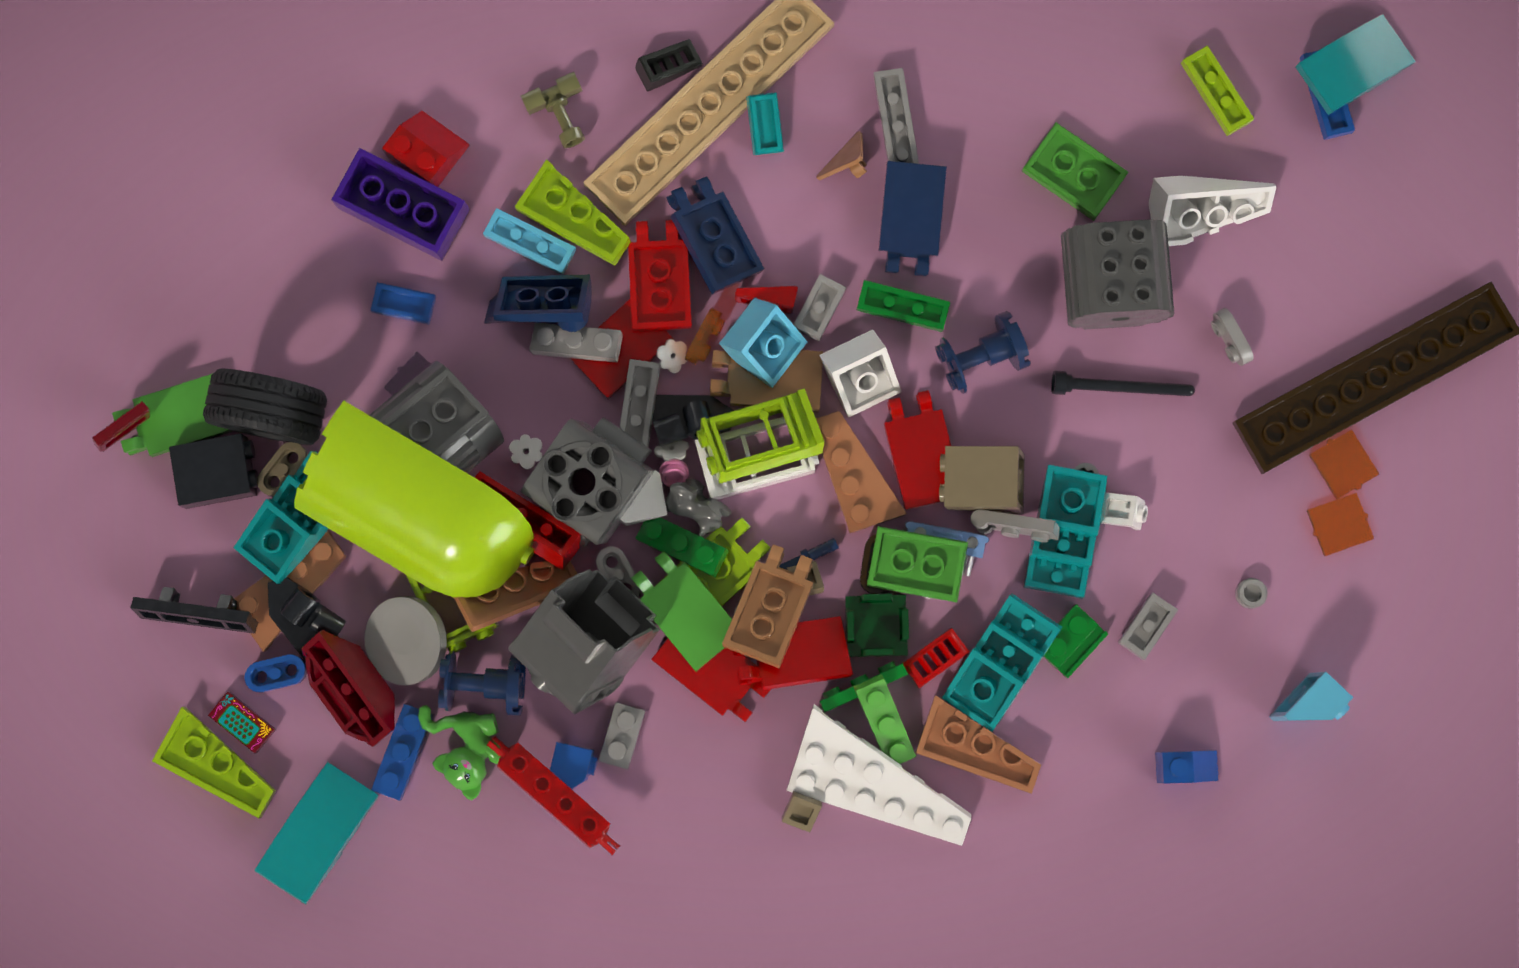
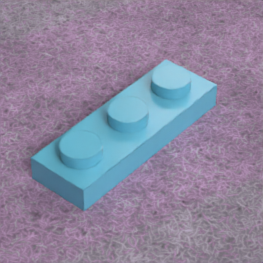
(529, 241)

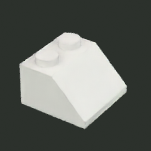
(861, 373)

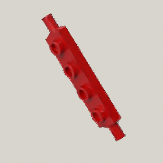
(553, 795)

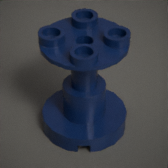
(993, 349)
(495, 683)

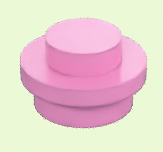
(673, 471)

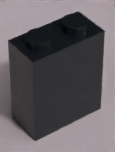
(214, 471)

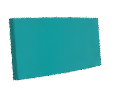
(1355, 64)
(1076, 505)
(279, 533)
(1001, 662)
(316, 833)

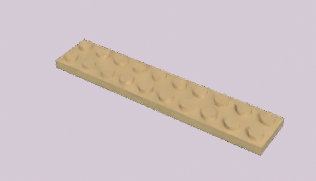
(707, 106)

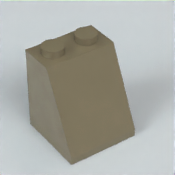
(983, 478)

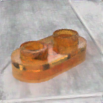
(710, 326)

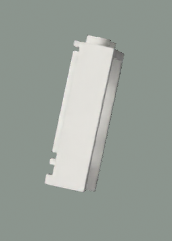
(731, 488)

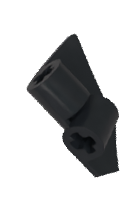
(680, 415)
(300, 613)

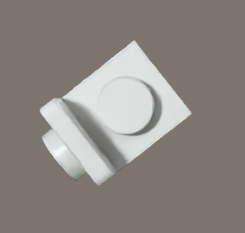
(1124, 510)

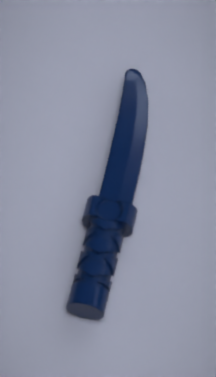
(813, 553)

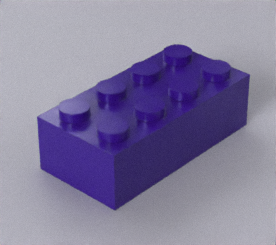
(400, 204)

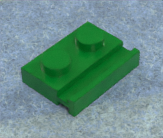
(1075, 641)

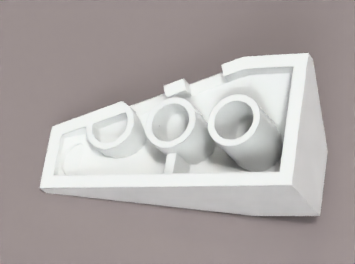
(1205, 204)

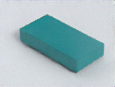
(764, 124)

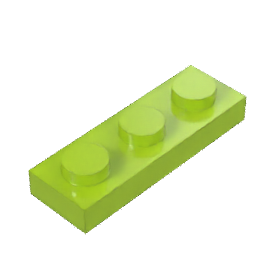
(1217, 90)

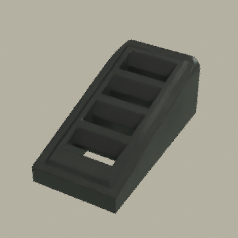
(661, 78)

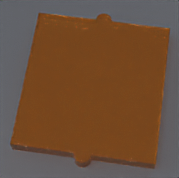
(1344, 464)
(1340, 524)

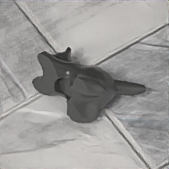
(688, 501)

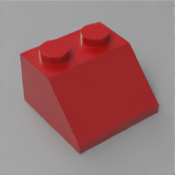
(425, 148)

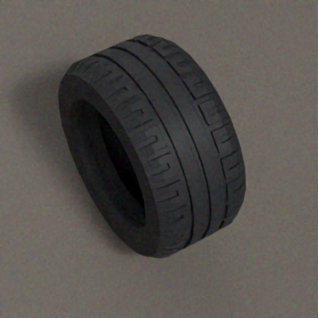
(265, 406)

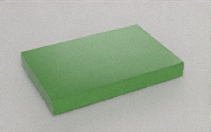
(1075, 171)
(917, 564)

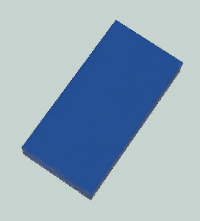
(403, 303)

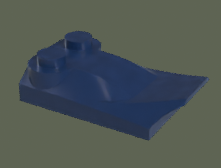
(543, 299)

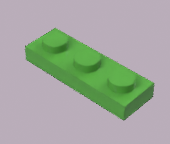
(884, 719)

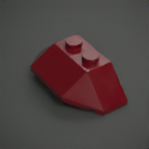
(350, 687)

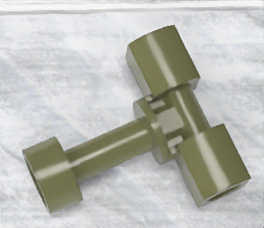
(555, 100)

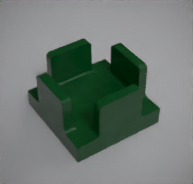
(876, 625)

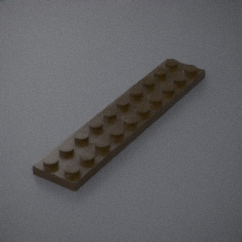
(1376, 377)

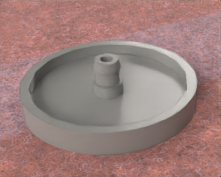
(405, 640)

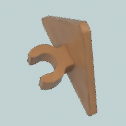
(848, 157)

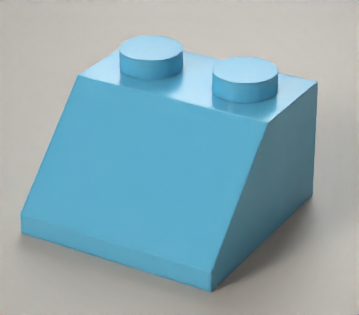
(763, 341)
(1314, 699)

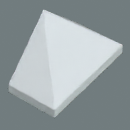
(648, 503)

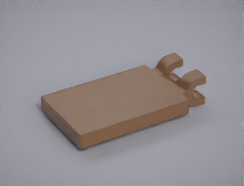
(749, 390)
(769, 609)

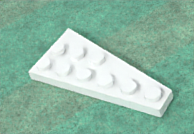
(862, 779)

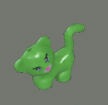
(464, 765)

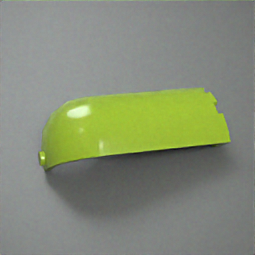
(412, 508)

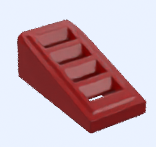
(781, 296)
(956, 642)

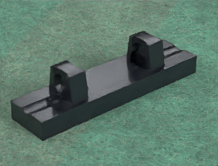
(169, 609)

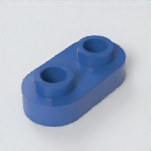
(276, 672)

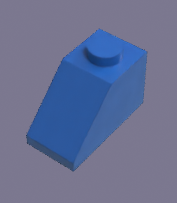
(573, 764)
(1186, 766)

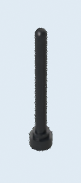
(1064, 382)

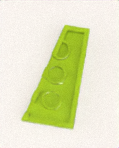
(564, 210)
(208, 762)

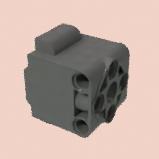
(617, 467)
(584, 639)

